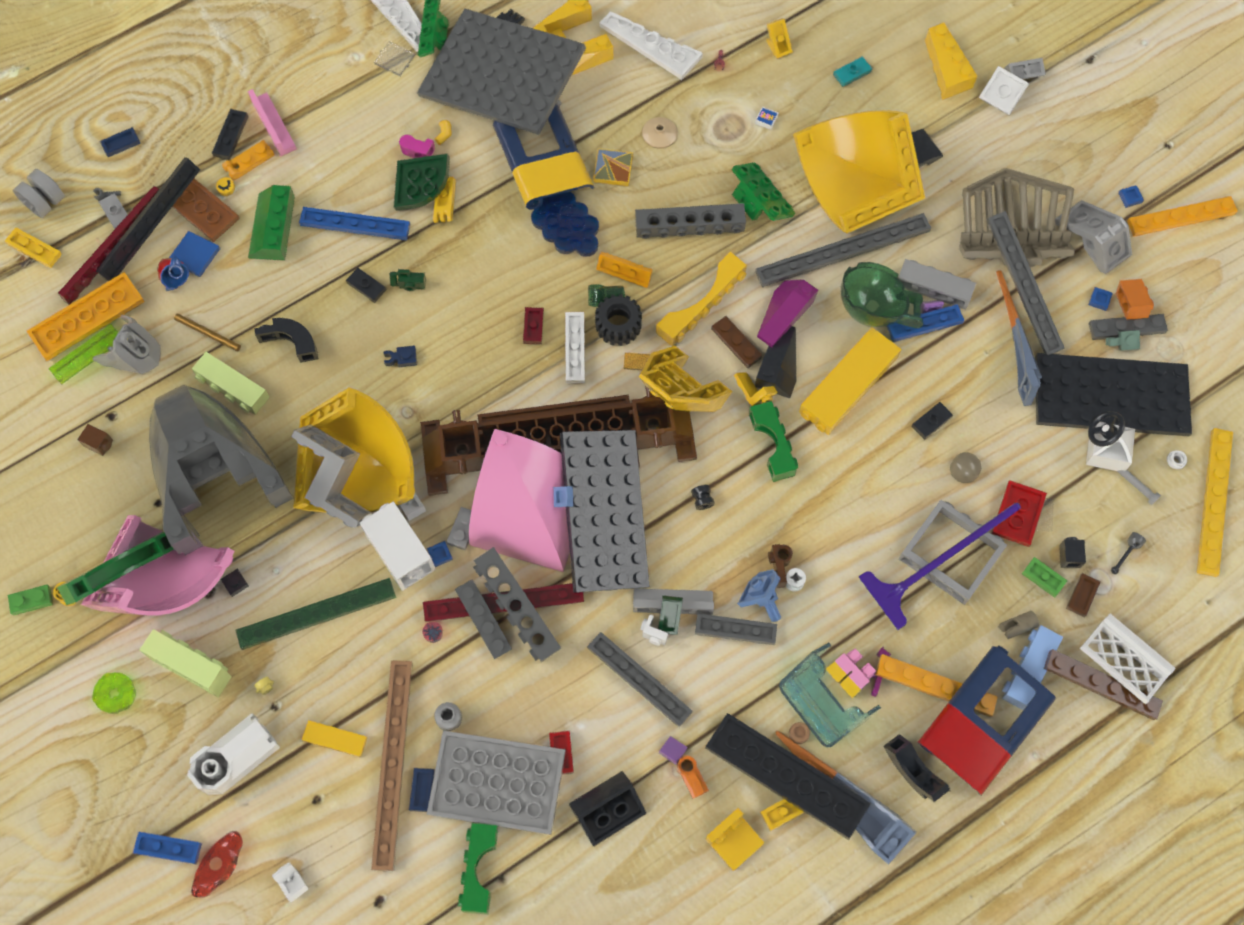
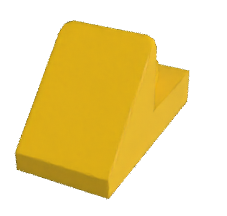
(779, 38)

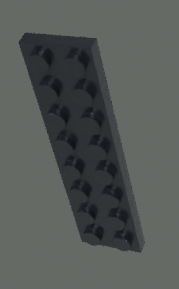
(788, 776)

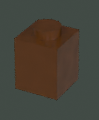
(95, 440)

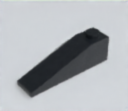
(779, 365)

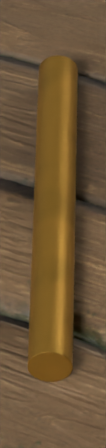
(207, 332)

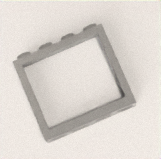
(938, 577)

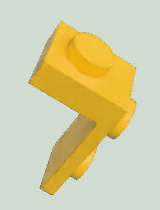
(752, 395)

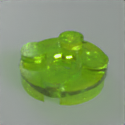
(109, 682)

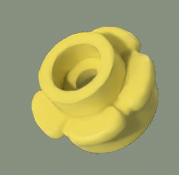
(264, 686)

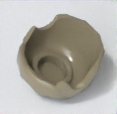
(965, 467)

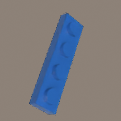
(932, 321)

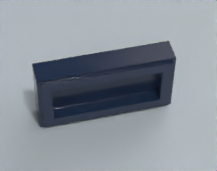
(120, 142)
(421, 789)

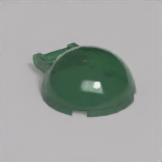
(878, 297)

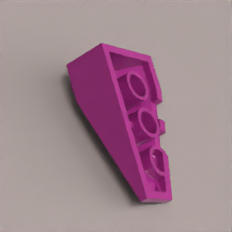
(785, 308)

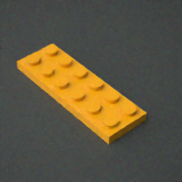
(85, 316)

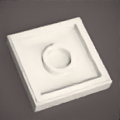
(1004, 90)

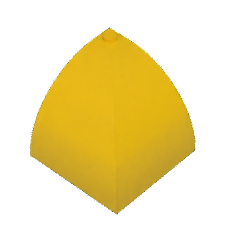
(861, 166)
(385, 460)

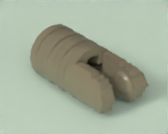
(1019, 624)

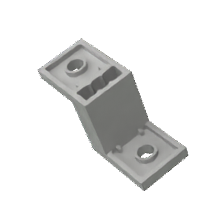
(331, 475)

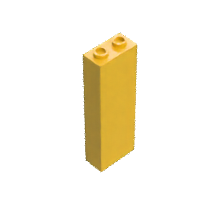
(849, 381)

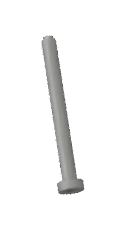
(1140, 486)

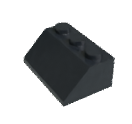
(607, 808)

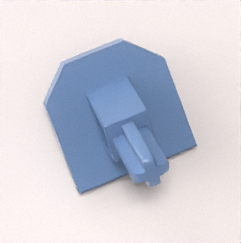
(761, 591)

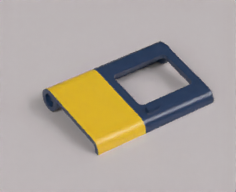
(547, 172)

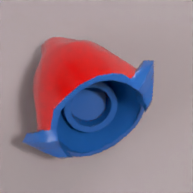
(172, 273)

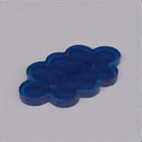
(567, 224)

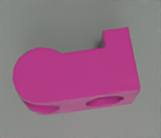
(416, 148)

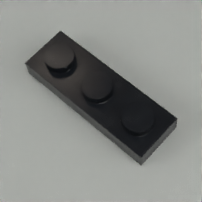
(230, 134)

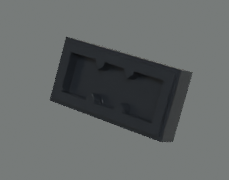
(366, 285)
(932, 420)

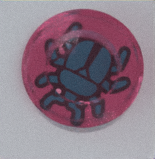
(432, 632)

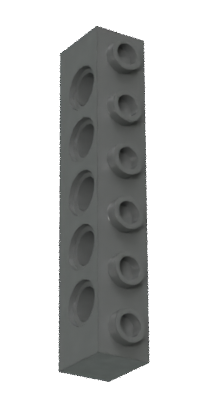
(696, 214)
(492, 559)

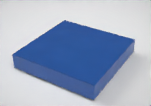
(195, 253)

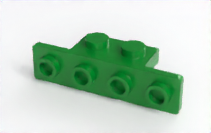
(433, 28)

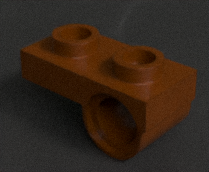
(780, 564)

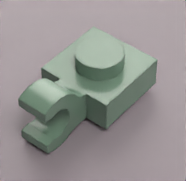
(1127, 340)

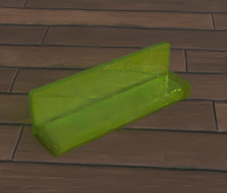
(83, 355)

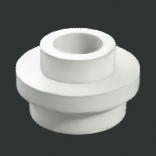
(1181, 456)

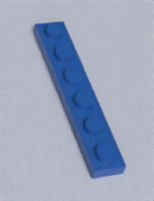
(354, 223)

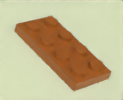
(205, 211)

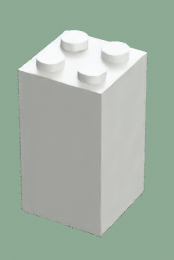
(397, 545)

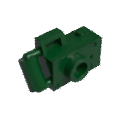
(408, 280)

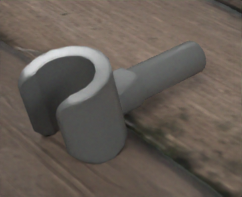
(101, 194)

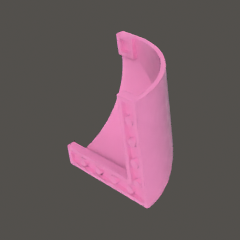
(516, 502)
(162, 584)

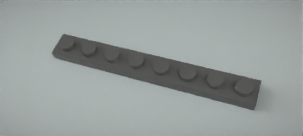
(1025, 283)

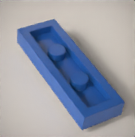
(167, 848)

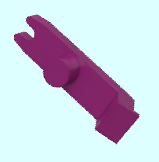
(878, 679)

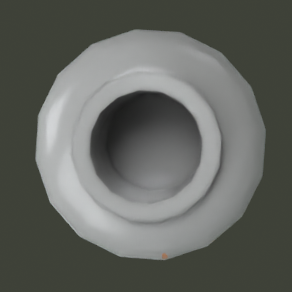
(448, 716)

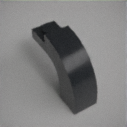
(292, 331)
(914, 770)

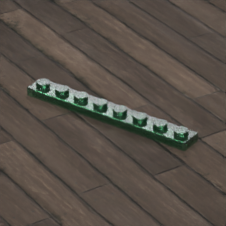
(315, 613)

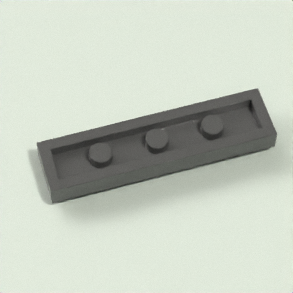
(1108, 328)
(483, 619)
(736, 629)

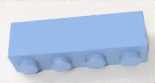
(1033, 661)

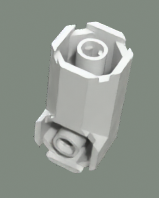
(231, 757)

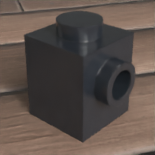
(1072, 553)

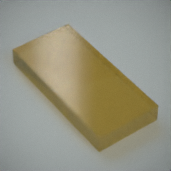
(635, 361)

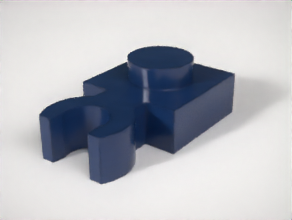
(404, 356)

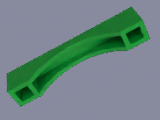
(114, 568)

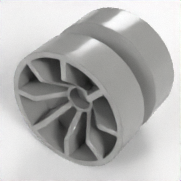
(42, 189)

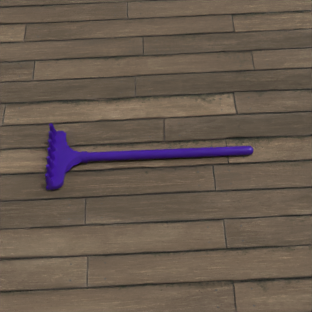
(889, 595)

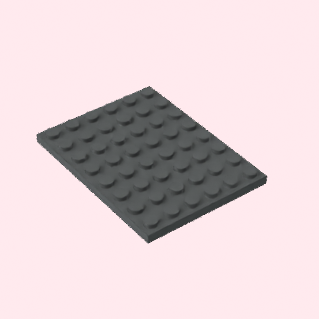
(501, 71)

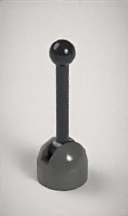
(1135, 541)

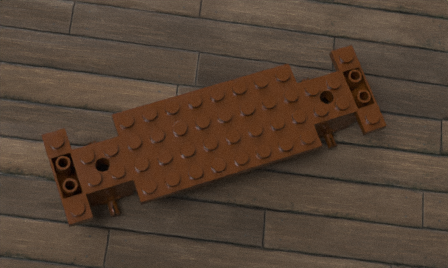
(544, 426)

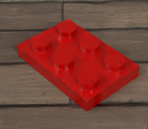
(1022, 524)

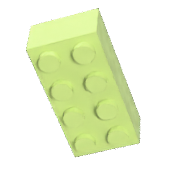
(186, 662)

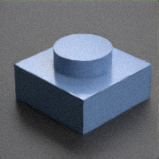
(563, 496)

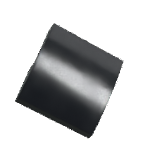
(925, 148)

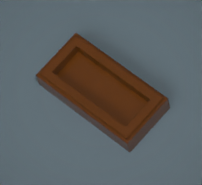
(1083, 595)

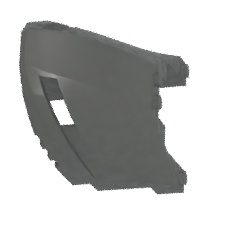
(195, 442)

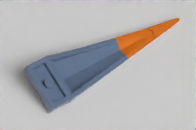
(1027, 367)
(880, 826)

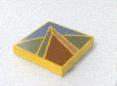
(613, 167)

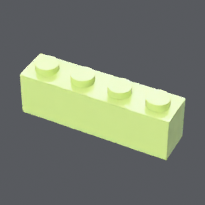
(230, 383)

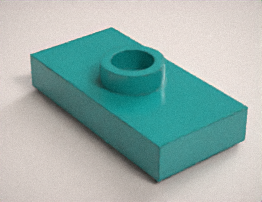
(852, 71)

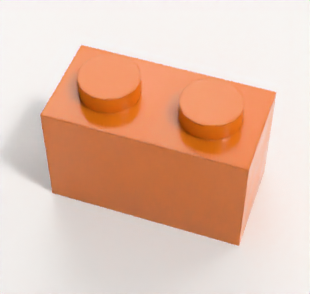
(1134, 299)

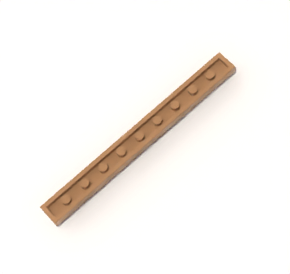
(392, 766)

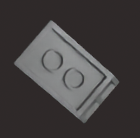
(1103, 234)

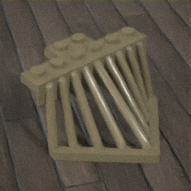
(1036, 243)

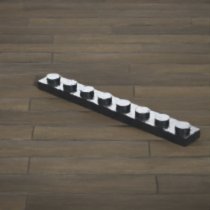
(148, 220)

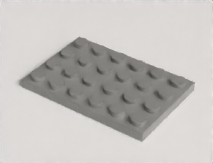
(496, 782)

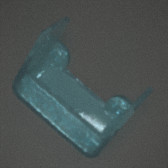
(817, 704)

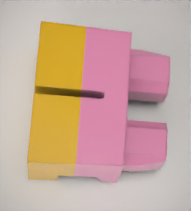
(857, 679)

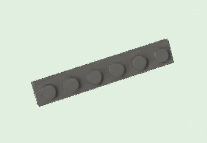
(640, 679)

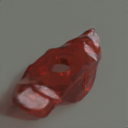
(227, 850)

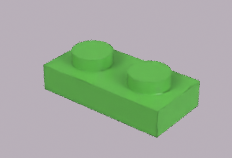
(1044, 577)
(30, 600)

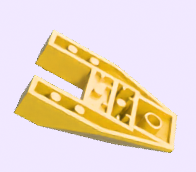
(571, 15)
(676, 387)

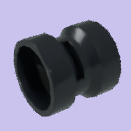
(702, 497)

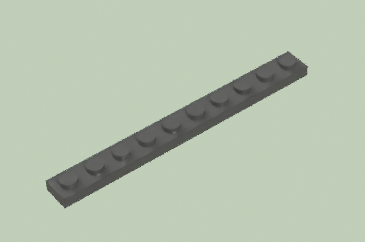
(842, 250)

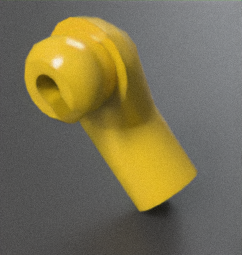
(446, 132)

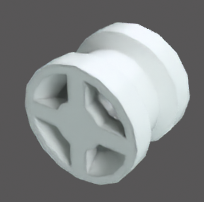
(794, 584)

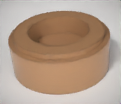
(799, 732)

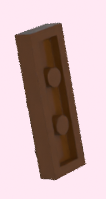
(736, 342)

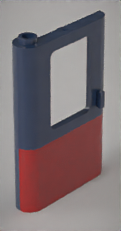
(967, 741)

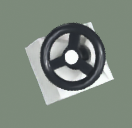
(1110, 444)

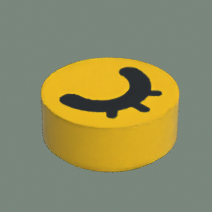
(225, 186)

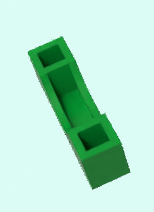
(765, 419)
(481, 840)

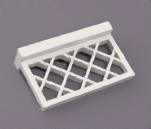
(1134, 649)

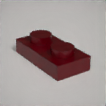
(533, 325)

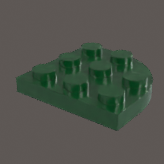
(420, 180)

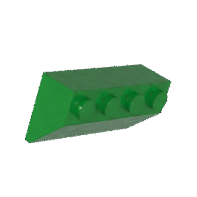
(272, 223)

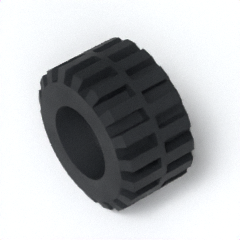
(618, 333)

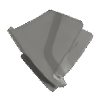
(136, 354)

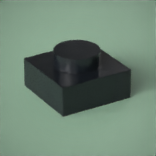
(234, 582)

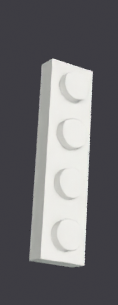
(575, 347)

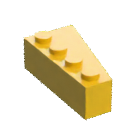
(949, 62)

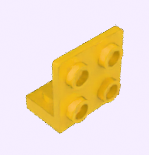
(734, 840)

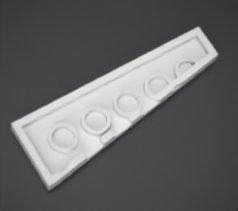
(402, 18)
(662, 51)

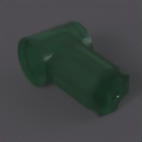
(598, 292)

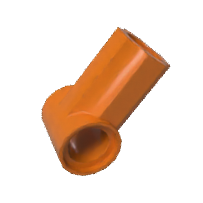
(693, 778)

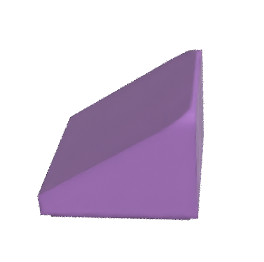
(931, 306)
(673, 750)

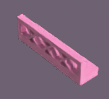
(272, 123)

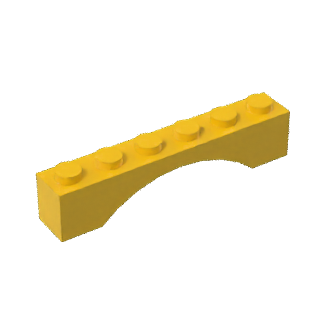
(677, 324)

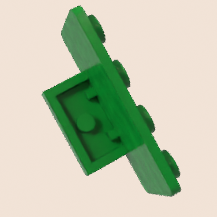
(759, 194)

